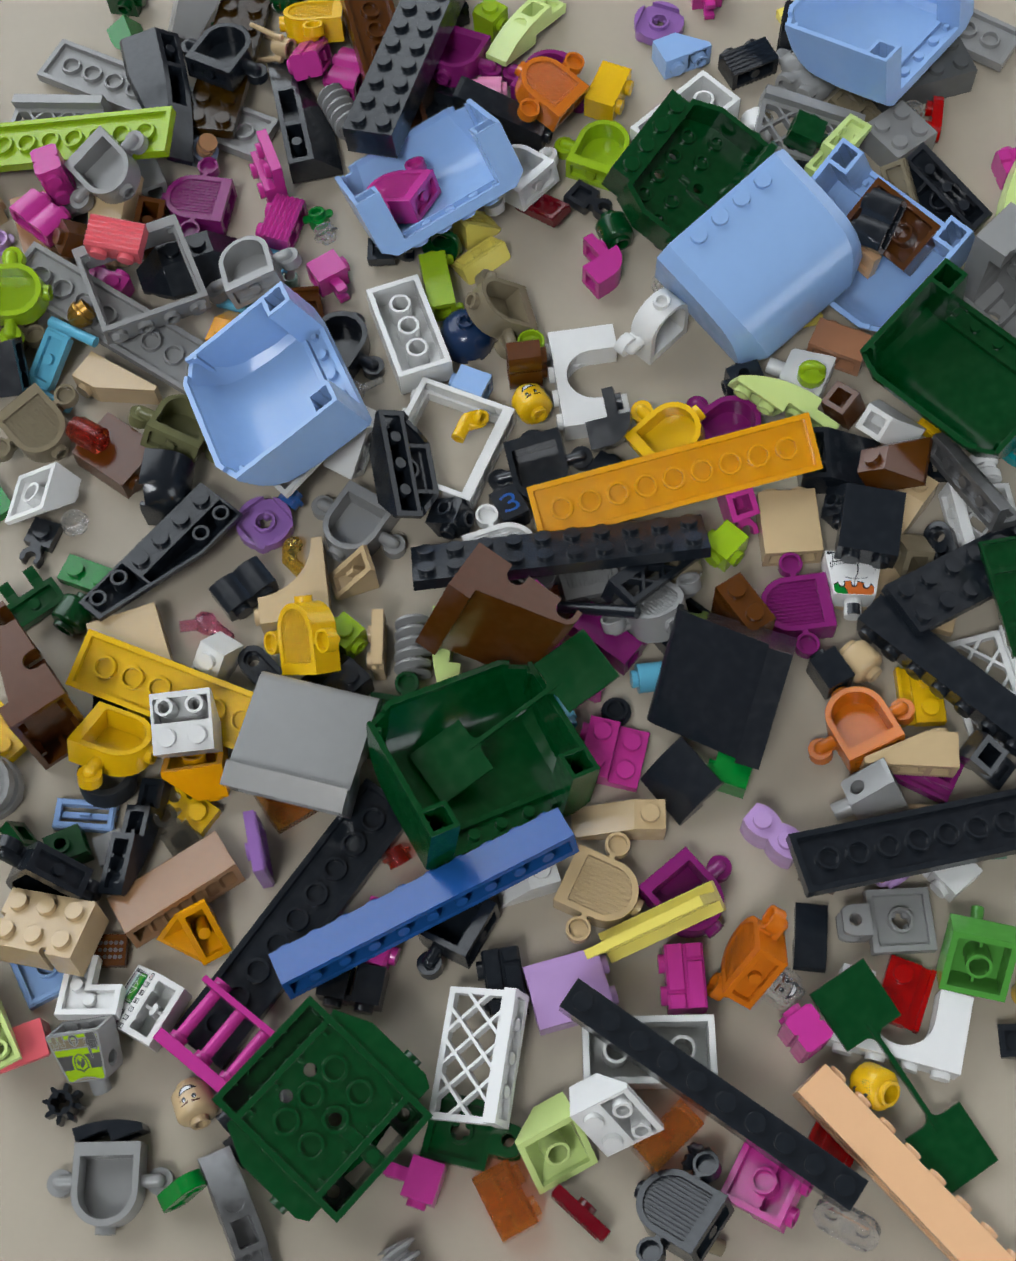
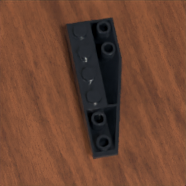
(160, 79)
(304, 128)
(167, 549)

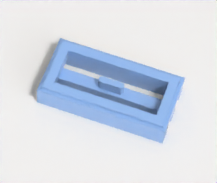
(59, 814)

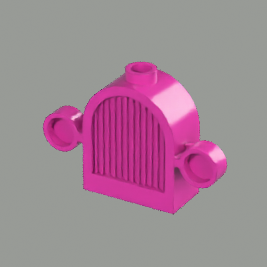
(409, 191)

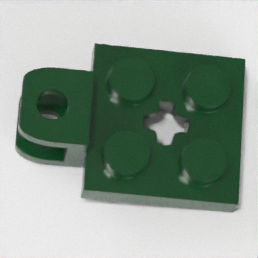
(472, 1150)

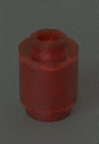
(88, 434)

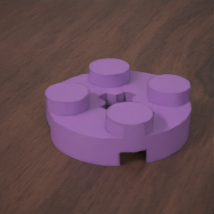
(659, 12)
(269, 538)

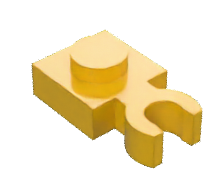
(199, 814)

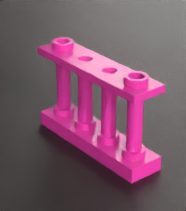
(201, 1060)

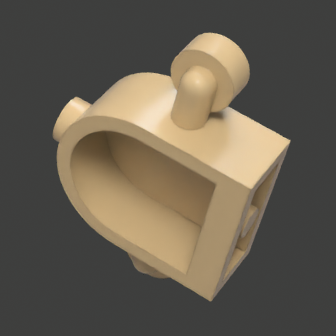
(598, 889)

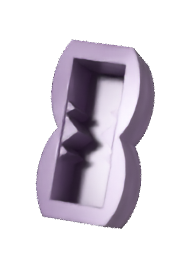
(767, 832)

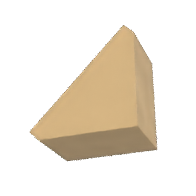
(354, 575)

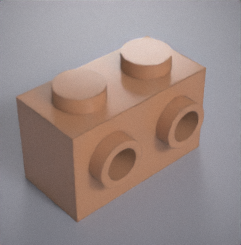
(841, 342)

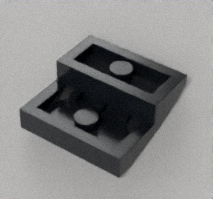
(681, 780)

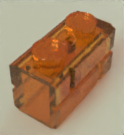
(680, 1127)
(506, 1200)

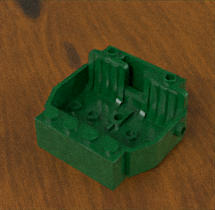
(711, 155)
(292, 1143)

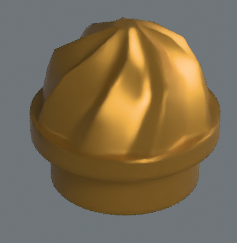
(80, 314)

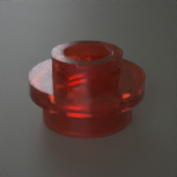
(397, 856)

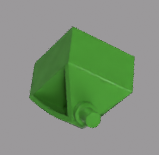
(977, 956)

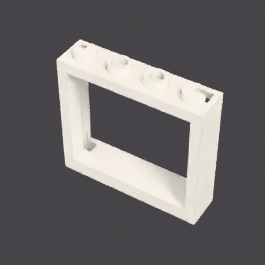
(460, 400)

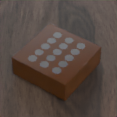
(113, 950)

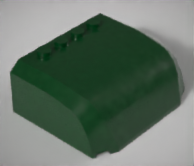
(949, 364)
(534, 758)

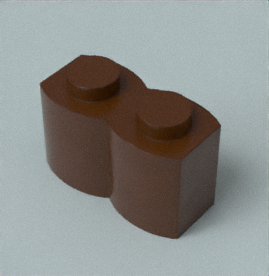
(526, 363)

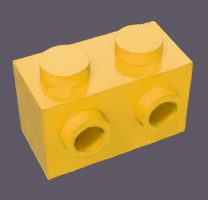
(607, 92)

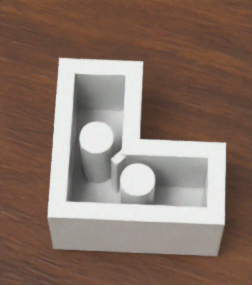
(353, 456)

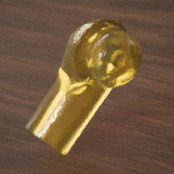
(290, 551)

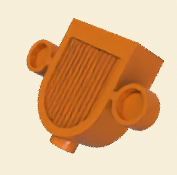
(549, 89)
(860, 725)
(752, 959)

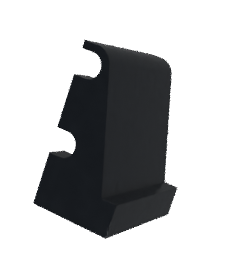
(721, 683)

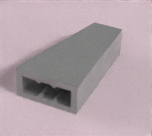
(190, 17)

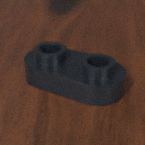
(934, 531)
(265, 663)

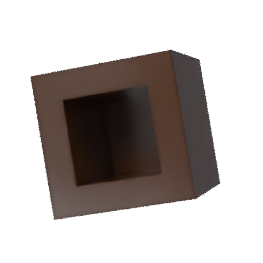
(68, 236)
(843, 404)

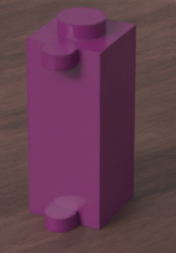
(619, 650)

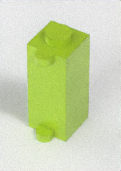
(438, 283)

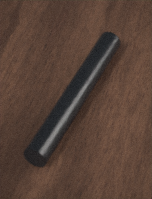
(599, 609)

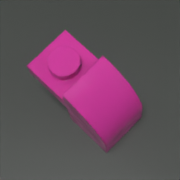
(605, 266)

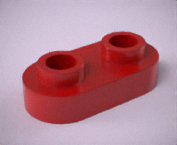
(934, 111)

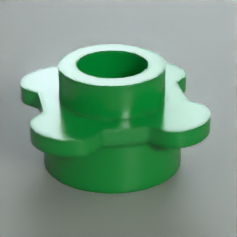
(317, 216)

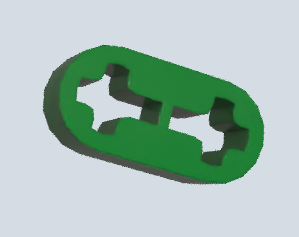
(181, 1190)

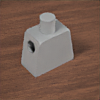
(870, 793)

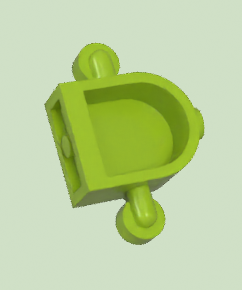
(593, 151)
(22, 294)

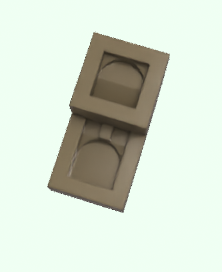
(853, 102)

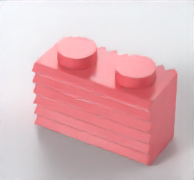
(115, 239)

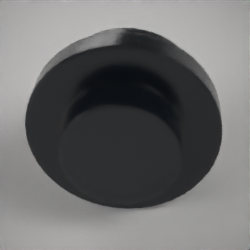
(617, 710)

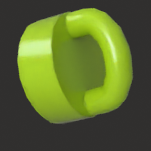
(811, 374)

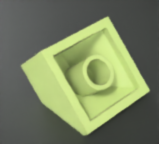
(553, 1144)

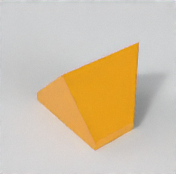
(196, 933)

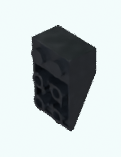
(839, 457)

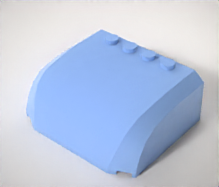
(874, 44)
(469, 162)
(762, 260)
(872, 301)
(273, 391)

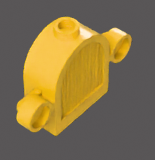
(314, 19)
(664, 427)
(305, 638)
(110, 744)

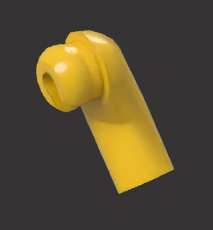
(468, 422)

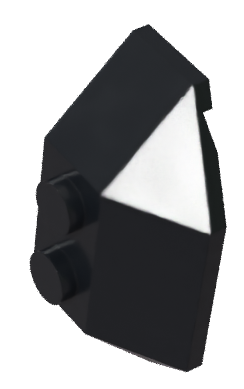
(943, 191)
(166, 274)
(402, 466)

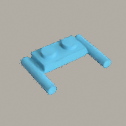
(54, 353)

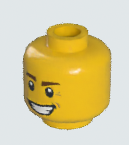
(531, 403)

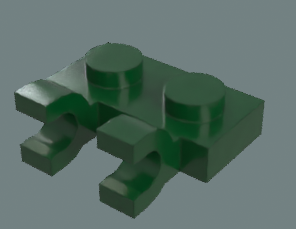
(34, 604)

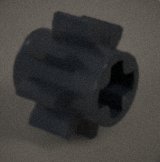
(62, 1096)

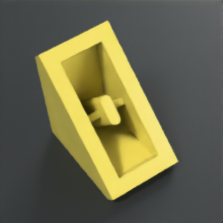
(475, 229)

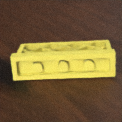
(658, 923)

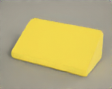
(485, 255)

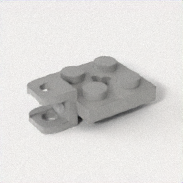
(875, 924)

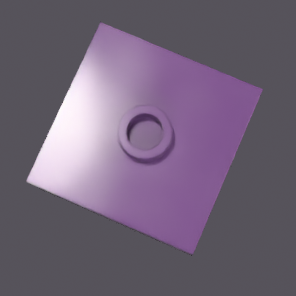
(257, 849)

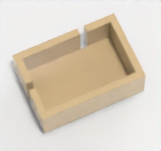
(54, 923)

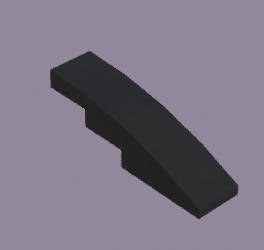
(132, 845)

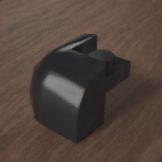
(165, 481)

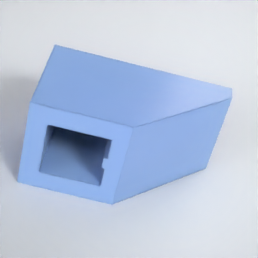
(679, 54)

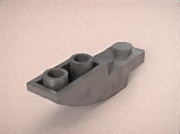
(234, 1206)

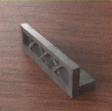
(971, 484)

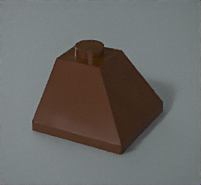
(896, 464)

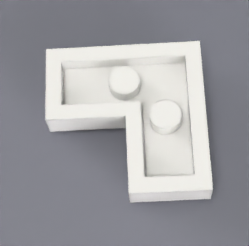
(86, 998)

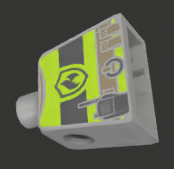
(87, 1051)

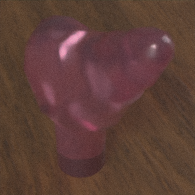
(204, 623)

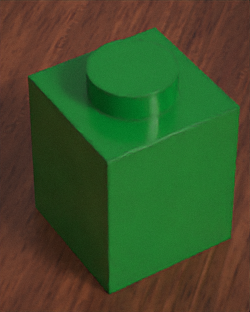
(731, 774)

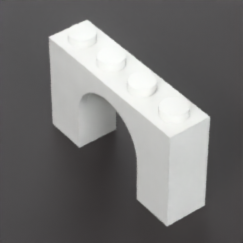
(567, 353)
(938, 1053)

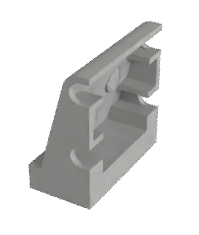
(993, 269)
(302, 745)

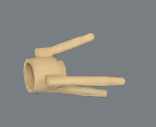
(280, 45)

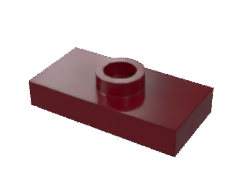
(548, 210)
(581, 1212)

